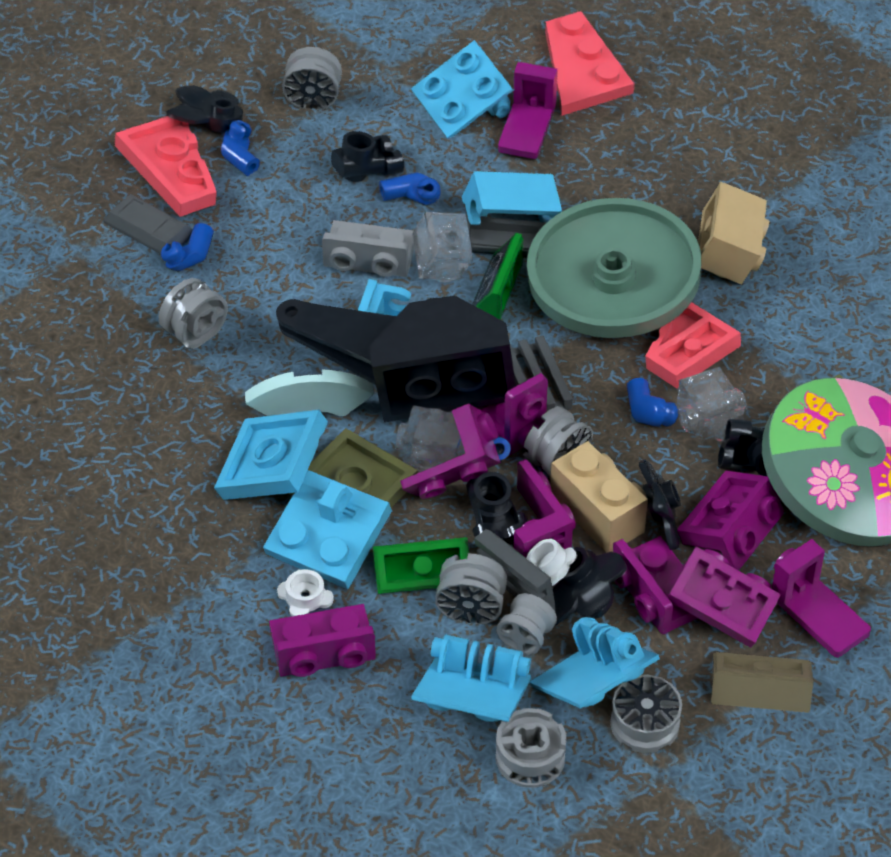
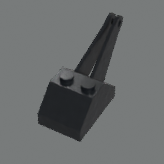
(426, 356)

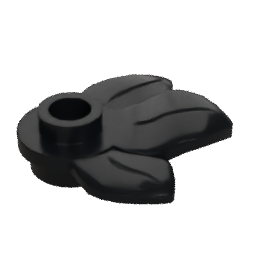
(200, 106)
(662, 501)
(588, 585)

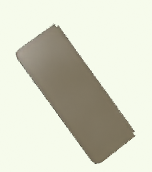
(761, 682)

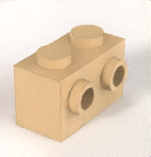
(732, 233)
(599, 496)

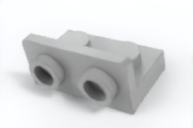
(368, 248)

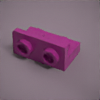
(733, 516)
(649, 578)
(724, 596)
(322, 640)

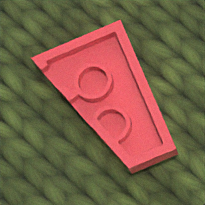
(585, 65)

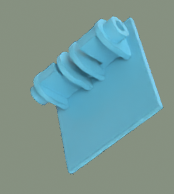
(464, 90)
(603, 662)
(474, 687)

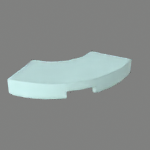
(330, 392)

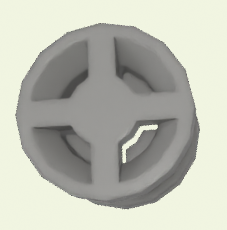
(526, 623)

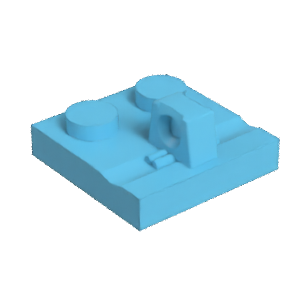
(271, 455)
(328, 529)

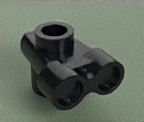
(365, 156)
(741, 446)
(493, 507)

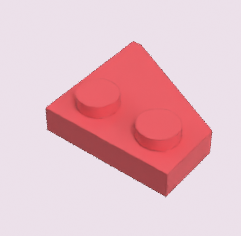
(690, 345)

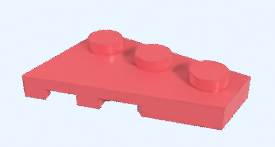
(170, 162)

